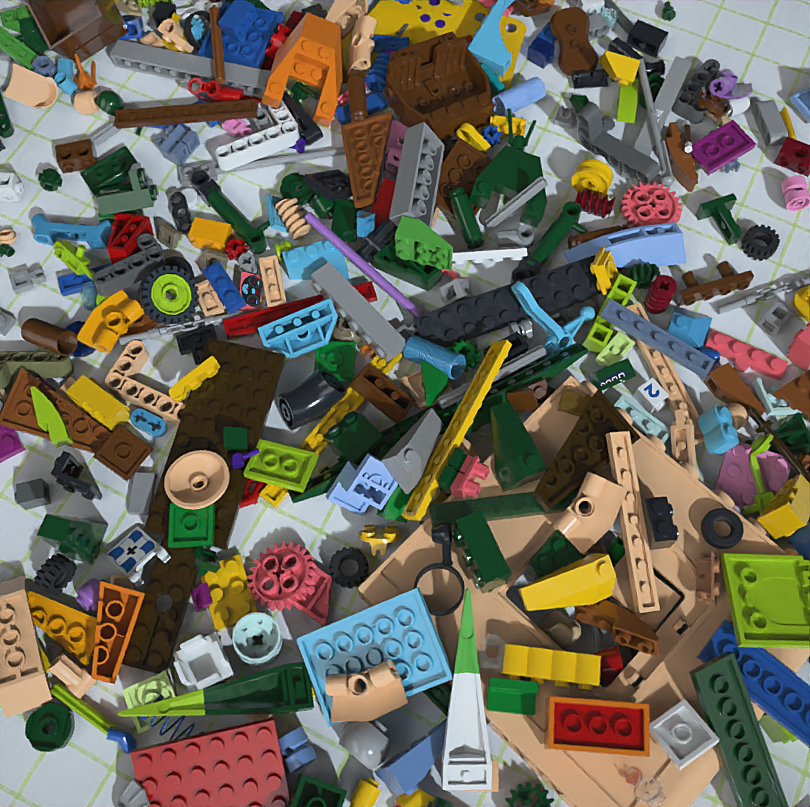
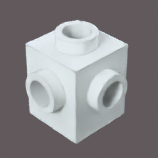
(10, 187)

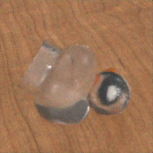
(647, 789)

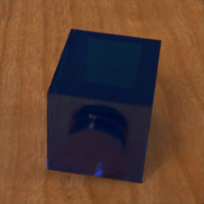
(541, 53)

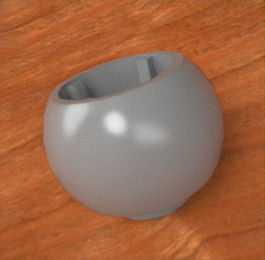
(366, 742)

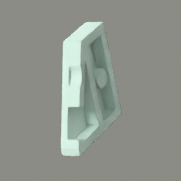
(771, 404)

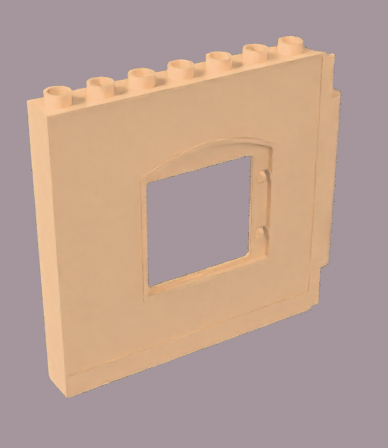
(585, 777)

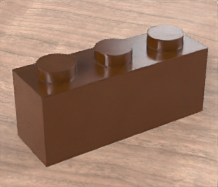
(382, 393)

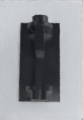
(585, 79)

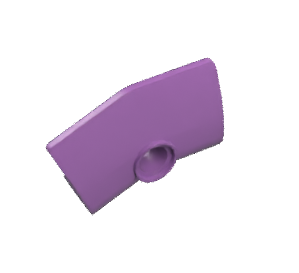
(726, 88)

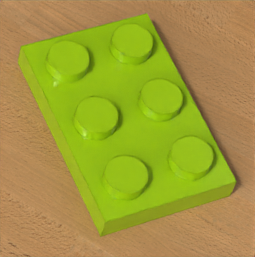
(281, 465)

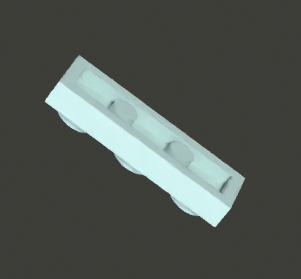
(642, 420)

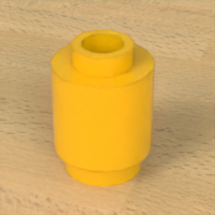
(365, 793)

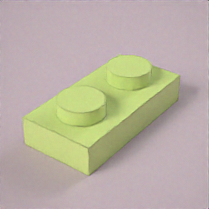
(615, 350)

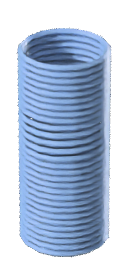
(519, 96)

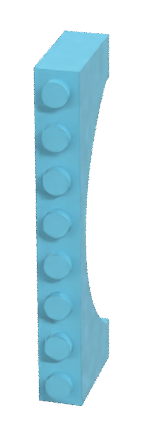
(488, 43)

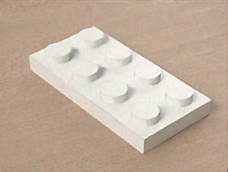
(495, 254)

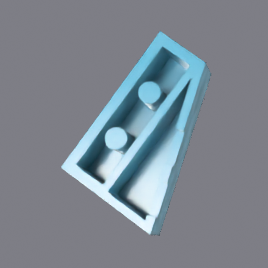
(307, 259)

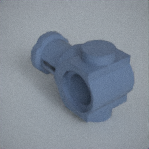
(44, 66)

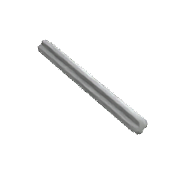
(505, 369)

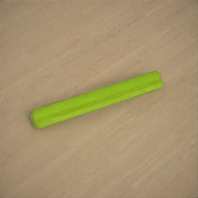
(83, 708)

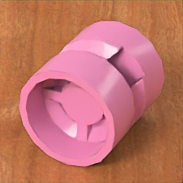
(795, 193)

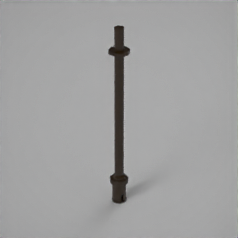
(764, 426)

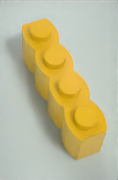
(552, 666)

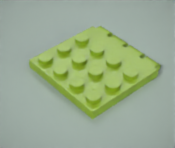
(768, 599)

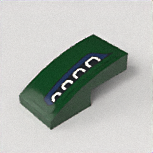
(612, 375)

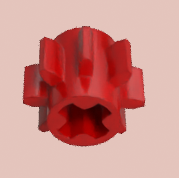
(235, 249)

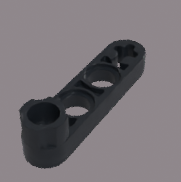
(311, 131)

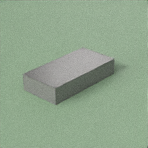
(142, 493)

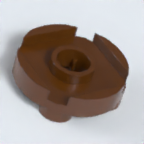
(713, 103)

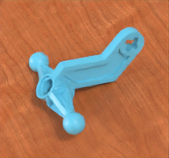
(557, 336)

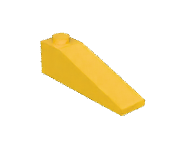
(573, 585)

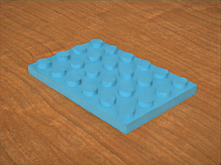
(390, 630)

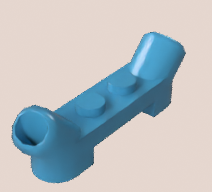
(48, 232)

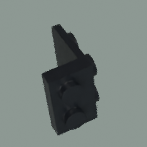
(67, 472)

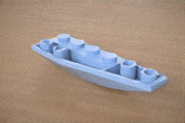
(652, 243)

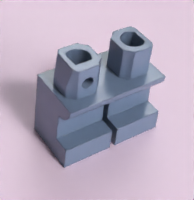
(178, 144)

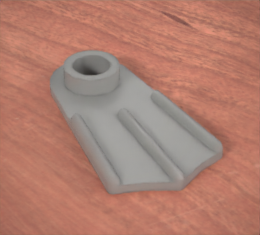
(133, 796)

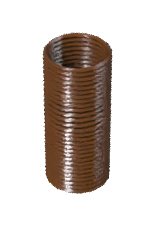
(49, 336)

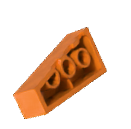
(115, 622)

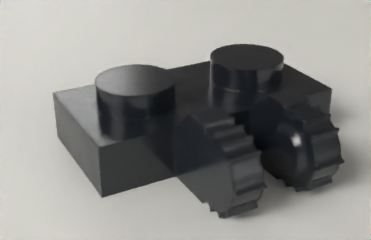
(195, 340)

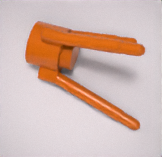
(85, 80)

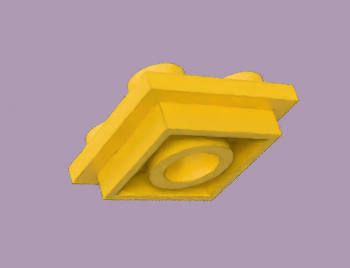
(604, 269)

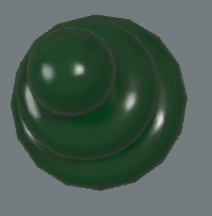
(668, 12)

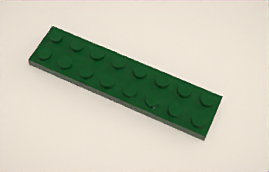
(739, 733)

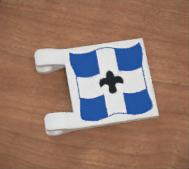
(134, 552)

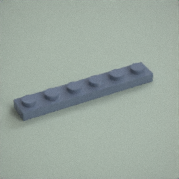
(657, 338)

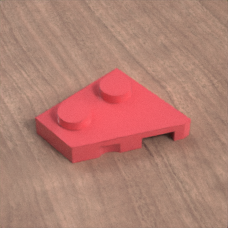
(318, 601)

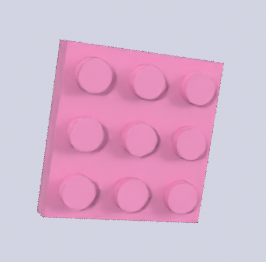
(737, 479)

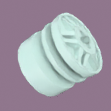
(255, 627)

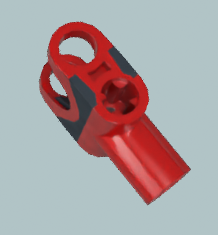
(213, 92)

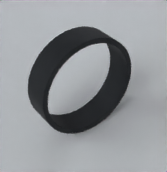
(187, 28)
(455, 572)

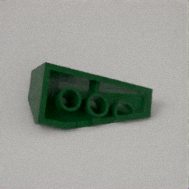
(514, 451)

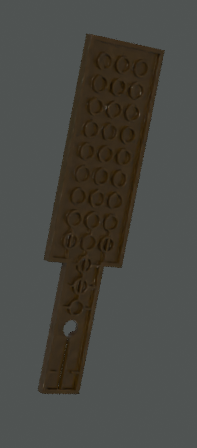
(233, 397)

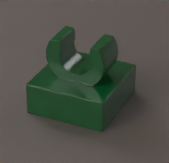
(206, 561)

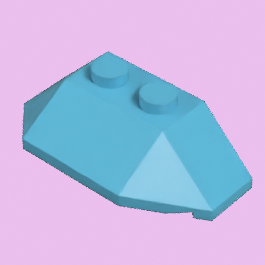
(301, 330)

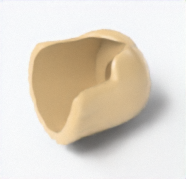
(561, 629)

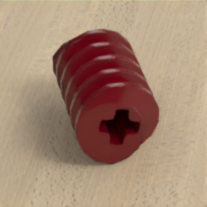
(595, 203)
(660, 294)

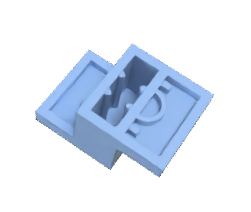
(362, 485)

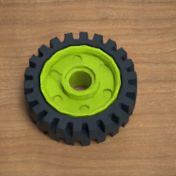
(154, 298)

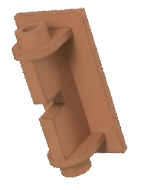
(709, 567)

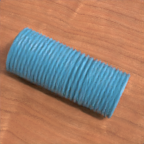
(438, 356)

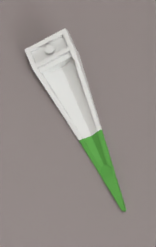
(466, 743)

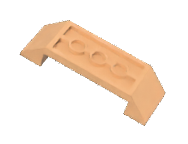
(21, 666)

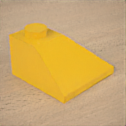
(620, 67)

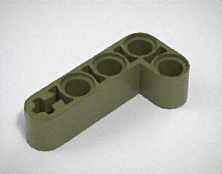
(37, 363)

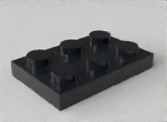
(331, 184)

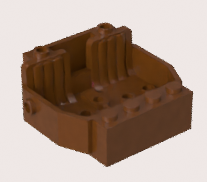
(439, 86)

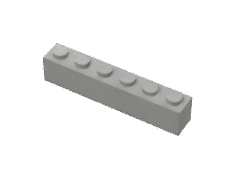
(358, 312)

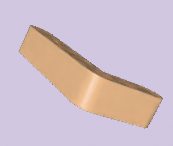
(143, 393)

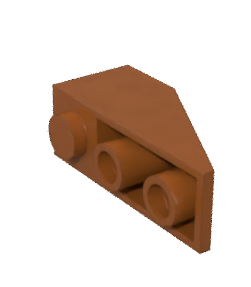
(730, 388)

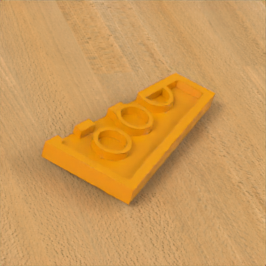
(65, 625)

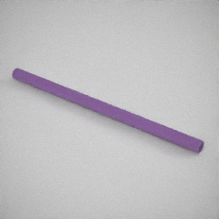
(363, 265)

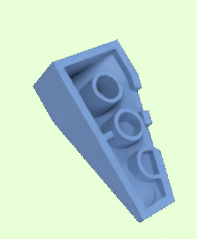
(411, 766)

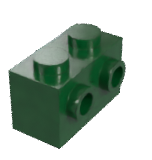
(345, 220)

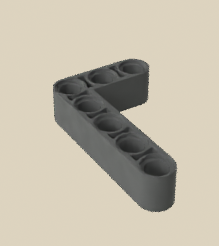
(612, 149)

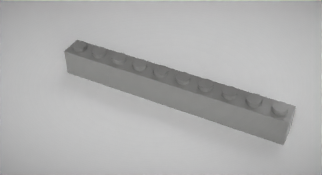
(186, 66)

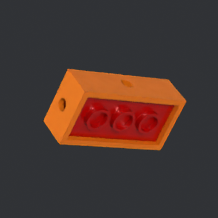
(597, 726)

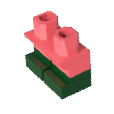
(460, 474)

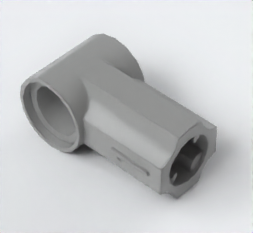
(516, 237)

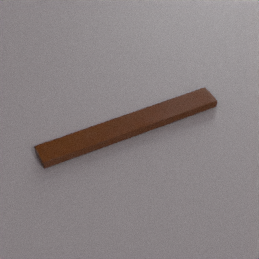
(186, 113)

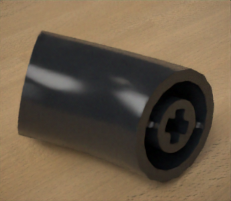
(310, 399)

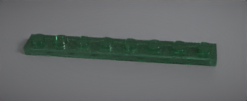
(498, 507)

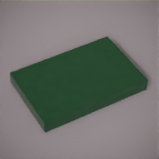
(109, 170)

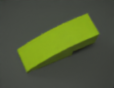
(627, 102)
(51, 419)

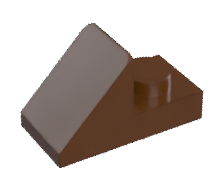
(529, 395)

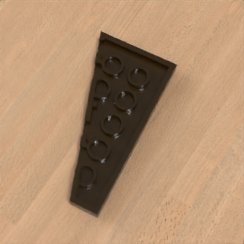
(582, 451)

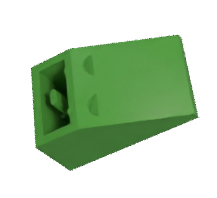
(421, 244)

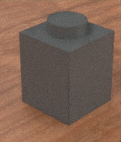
(32, 494)

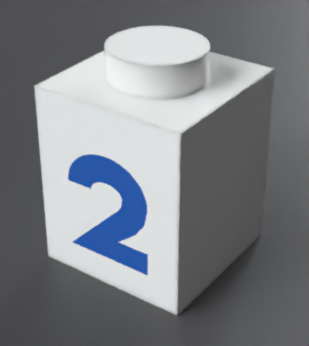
(651, 396)

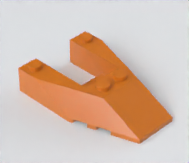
(313, 58)

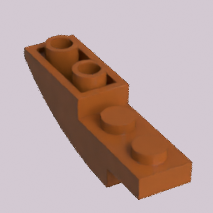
(681, 162)
(624, 625)

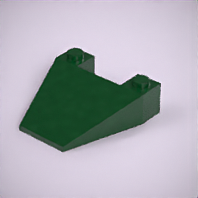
(509, 175)

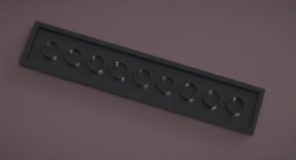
(500, 306)

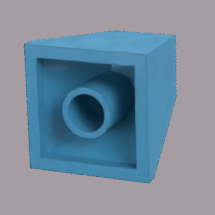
(689, 327)

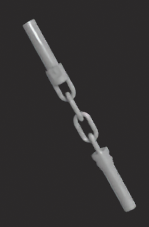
(751, 299)
(155, 332)

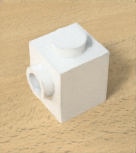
(591, 7)

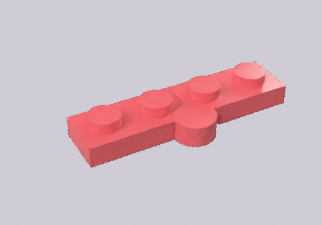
(746, 355)

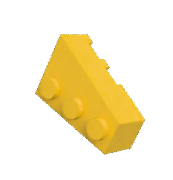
(99, 403)
(788, 508)

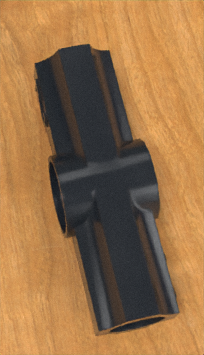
(377, 240)

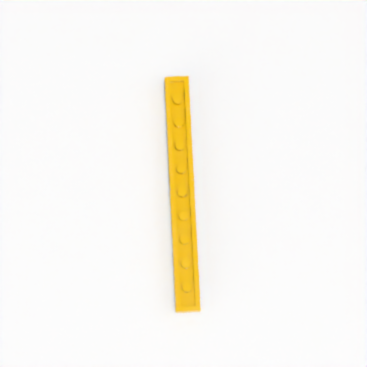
(456, 430)
(315, 442)

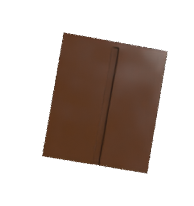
(78, 25)

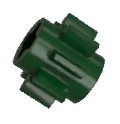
(50, 179)

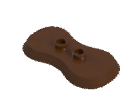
(572, 30)

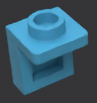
(365, 223)

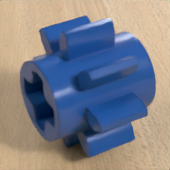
(493, 132)

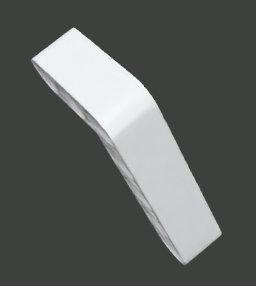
(261, 143)

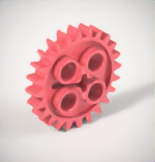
(653, 203)
(282, 576)

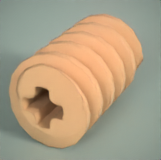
(293, 218)

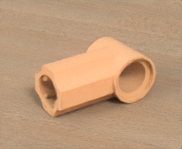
(77, 679)

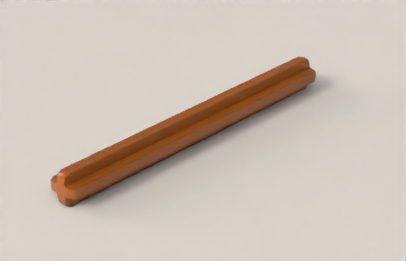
(217, 46)

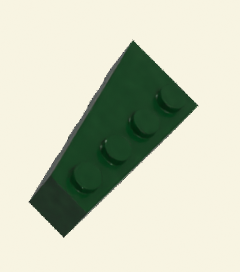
(74, 536)

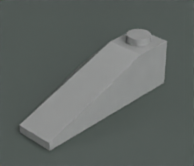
(412, 452)

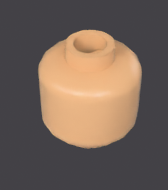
(85, 102)
(739, 415)

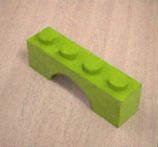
(602, 329)

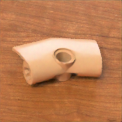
(360, 44)
(587, 527)
(382, 693)

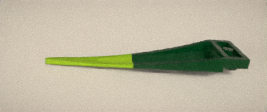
(267, 692)

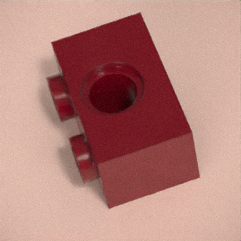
(794, 156)

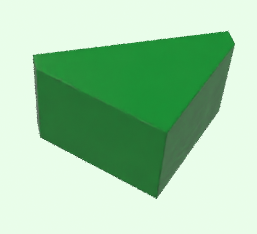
(433, 382)

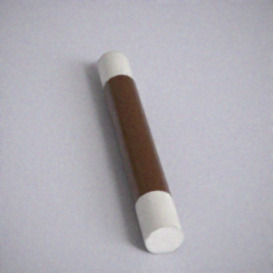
(687, 136)

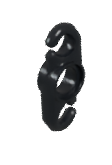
(182, 204)

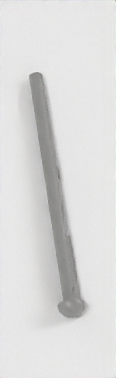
(667, 176)

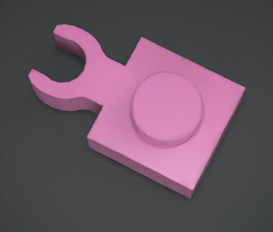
(237, 127)

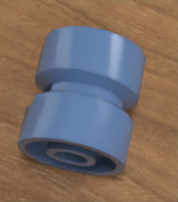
(296, 750)

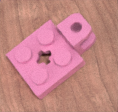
(394, 147)

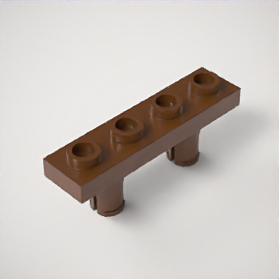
(708, 290)

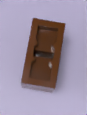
(76, 155)

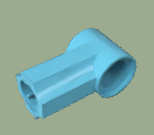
(65, 76)

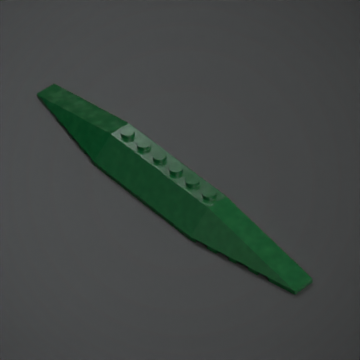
(543, 368)

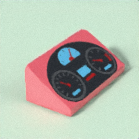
(251, 291)

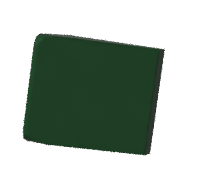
(235, 438)

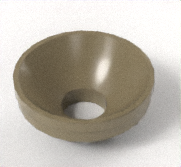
(343, 334)

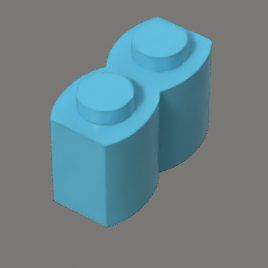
(718, 430)

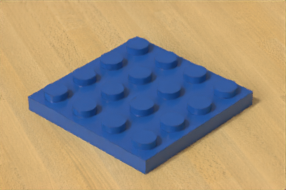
(252, 46)

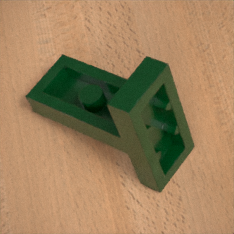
(720, 211)

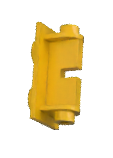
(518, 124)

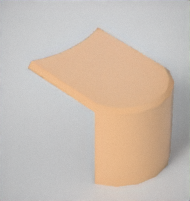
(31, 88)

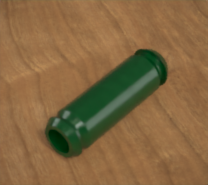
(466, 218)

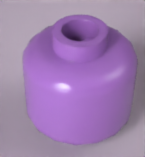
(89, 594)

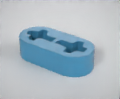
(146, 426)

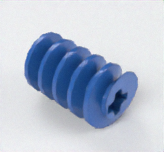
(377, 75)

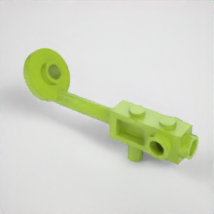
(76, 261)
(762, 498)

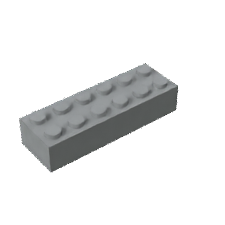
(417, 175)

